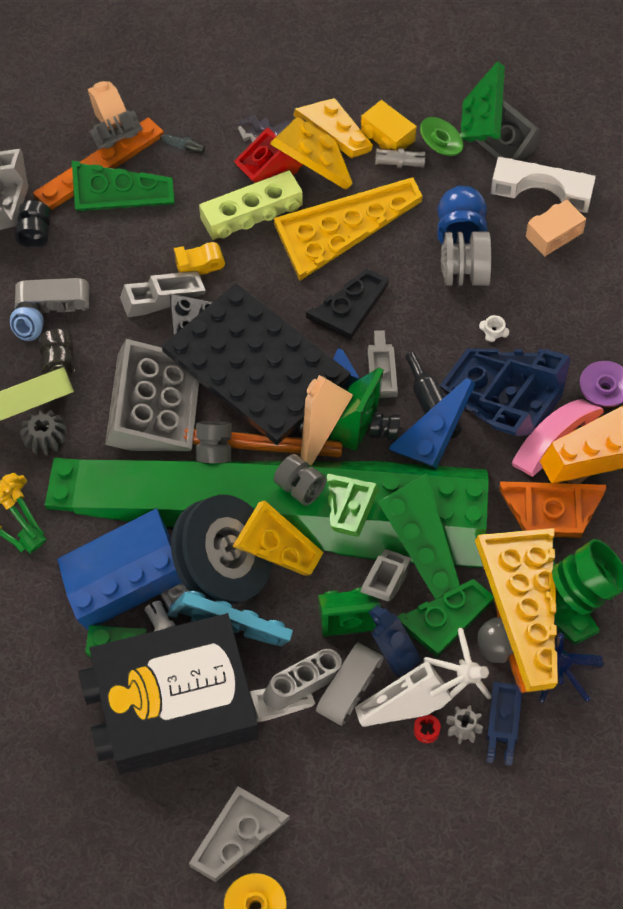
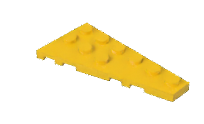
(524, 590)

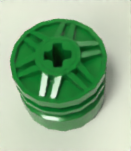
(589, 577)

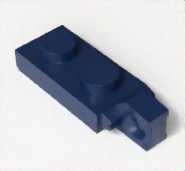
(394, 641)

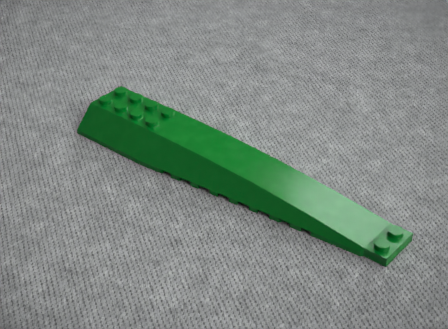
(135, 487)

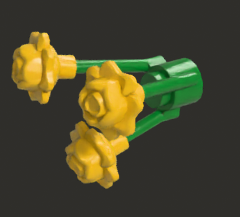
(31, 536)

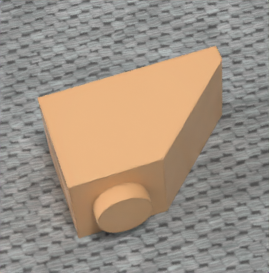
(106, 102)

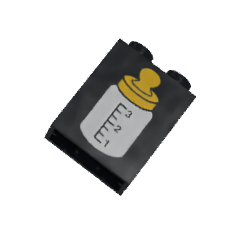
(169, 695)

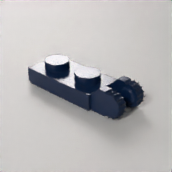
(503, 719)

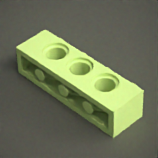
(251, 205)

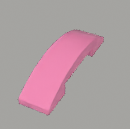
(552, 428)

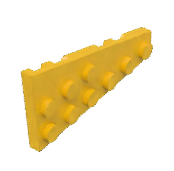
(329, 229)

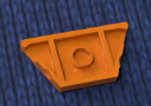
(554, 505)

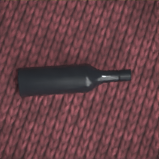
(427, 388)

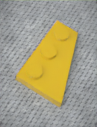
(333, 120)

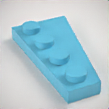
(199, 608)

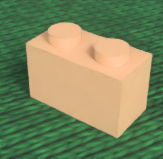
(555, 227)

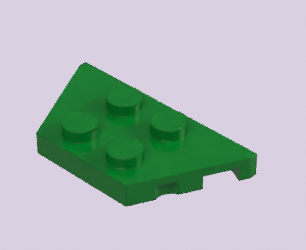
(484, 107)

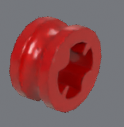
(435, 729)

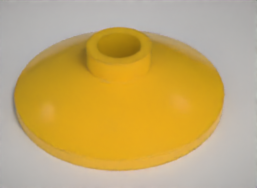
(253, 889)

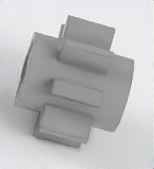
(461, 732)

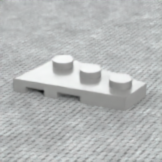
(236, 833)

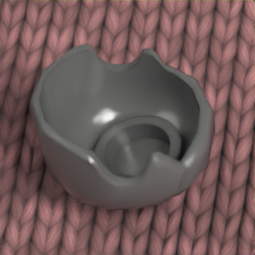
(493, 641)

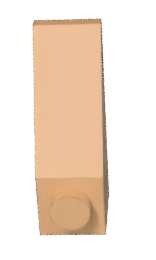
(321, 413)

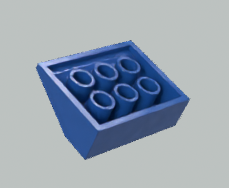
(119, 570)

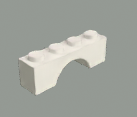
(516, 176)

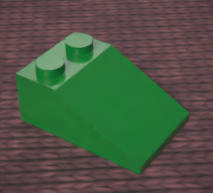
(359, 411)

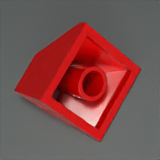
(263, 160)

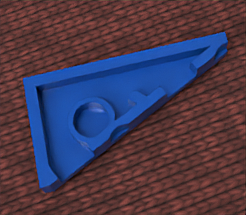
(430, 435)

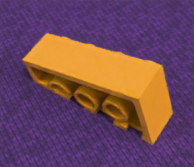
(587, 450)

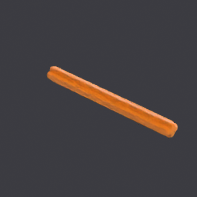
(262, 443)

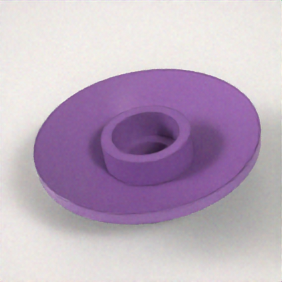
(603, 374)

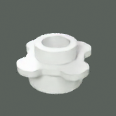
(494, 322)

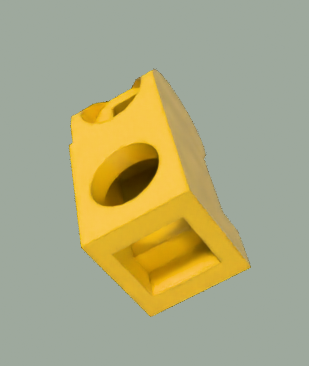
(200, 259)

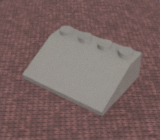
(151, 401)

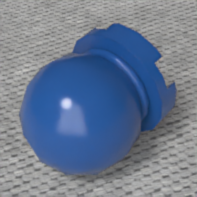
(461, 211)

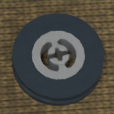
(200, 557)

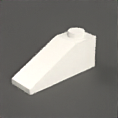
(405, 698)

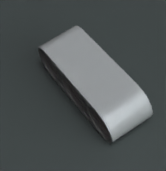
(53, 294)
(348, 683)
(293, 687)

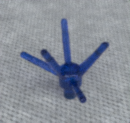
(564, 663)

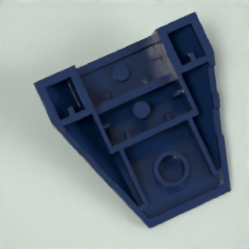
(511, 388)

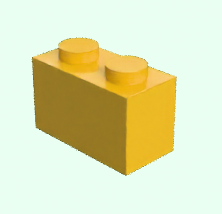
(387, 127)

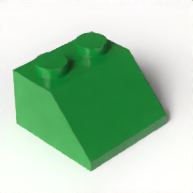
(346, 612)

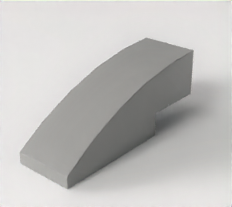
(155, 294)
(386, 575)

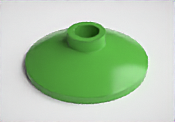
(441, 136)

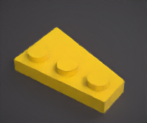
(277, 541)

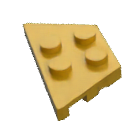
(314, 150)

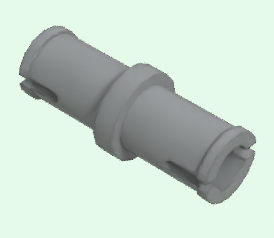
(400, 158)

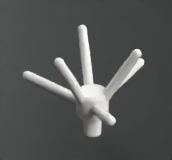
(466, 672)

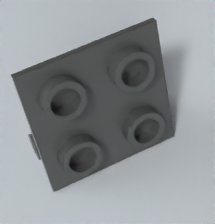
(107, 139)

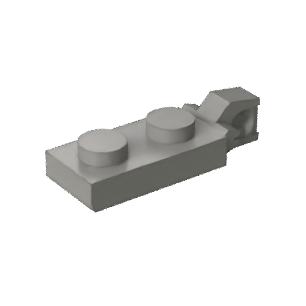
(383, 356)

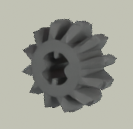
(43, 432)

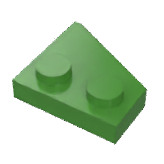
(349, 503)

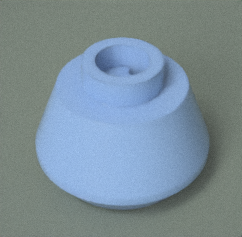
(26, 323)

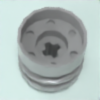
(467, 258)

